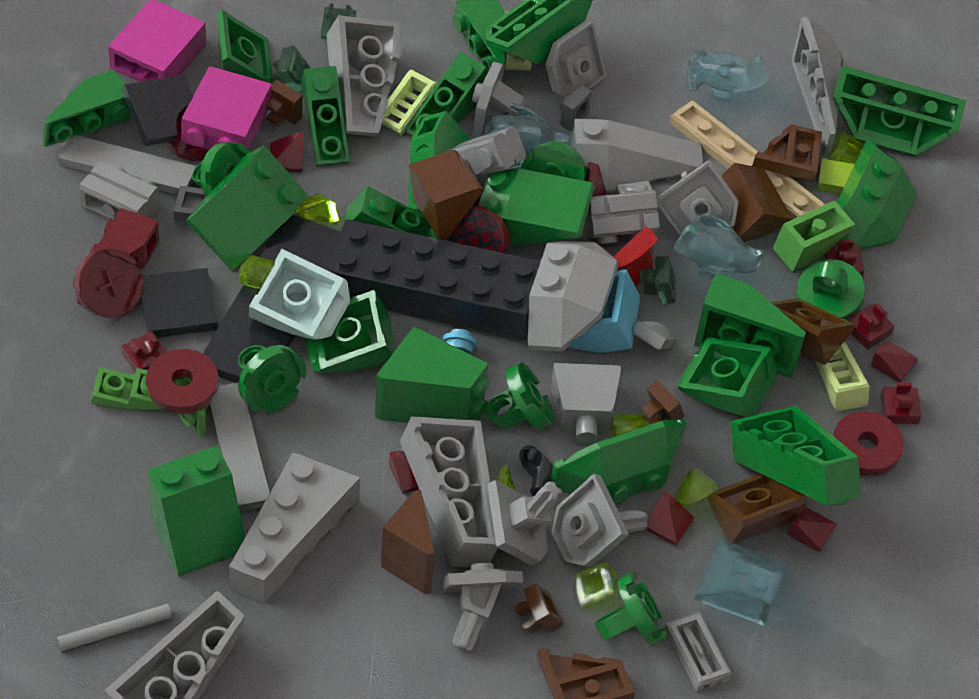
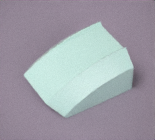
(301, 298)

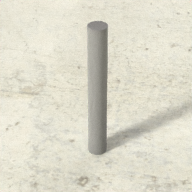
(114, 627)

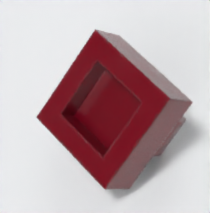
(847, 252)
(871, 325)
(142, 351)
(901, 403)

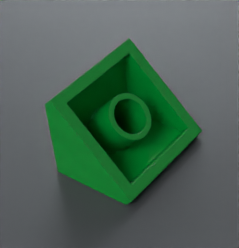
(243, 49)

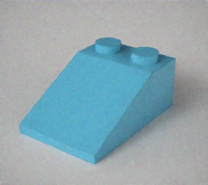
(619, 318)

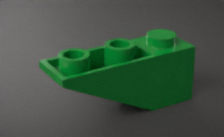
(472, 21)
(453, 91)
(87, 108)
(325, 115)
(433, 136)
(381, 210)

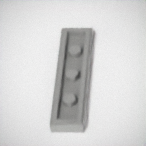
(166, 174)
(239, 446)

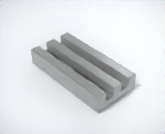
(710, 678)

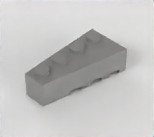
(453, 478)
(295, 516)
(186, 657)

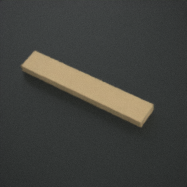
(729, 149)

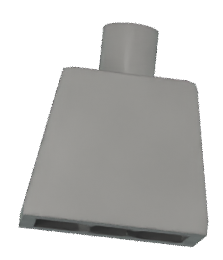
(585, 398)

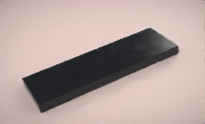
(239, 331)

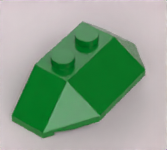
(534, 27)
(895, 112)
(876, 197)
(626, 462)

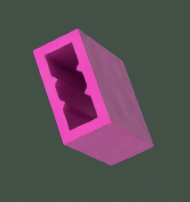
(157, 43)
(225, 110)

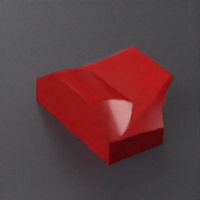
(637, 254)

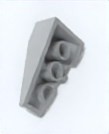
(365, 65)
(817, 70)
(633, 153)

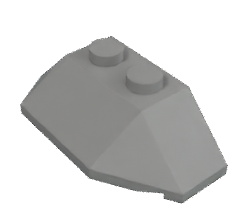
(568, 293)

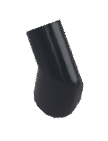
(537, 466)

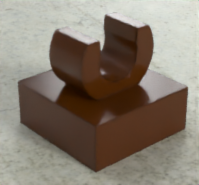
(284, 104)
(661, 405)
(542, 607)

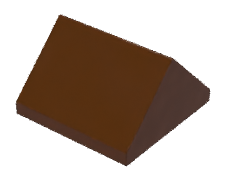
(444, 190)
(759, 203)
(823, 329)
(754, 507)
(408, 544)

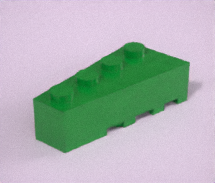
(797, 454)

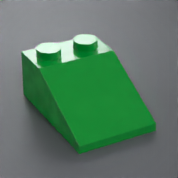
(537, 204)
(247, 207)
(743, 315)

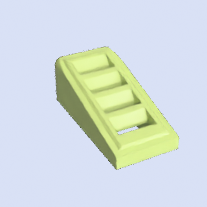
(411, 82)
(844, 381)

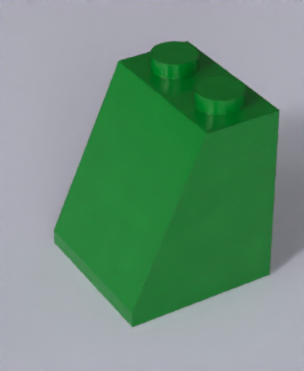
(430, 381)
(196, 510)

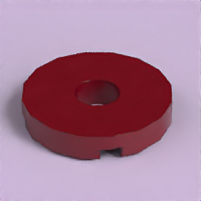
(178, 364)
(879, 431)

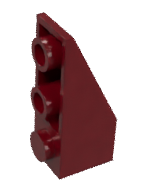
(132, 234)

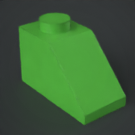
(812, 235)

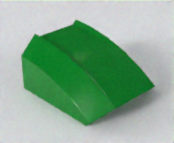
(359, 340)
(730, 376)

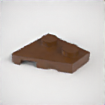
(792, 153)
(585, 677)

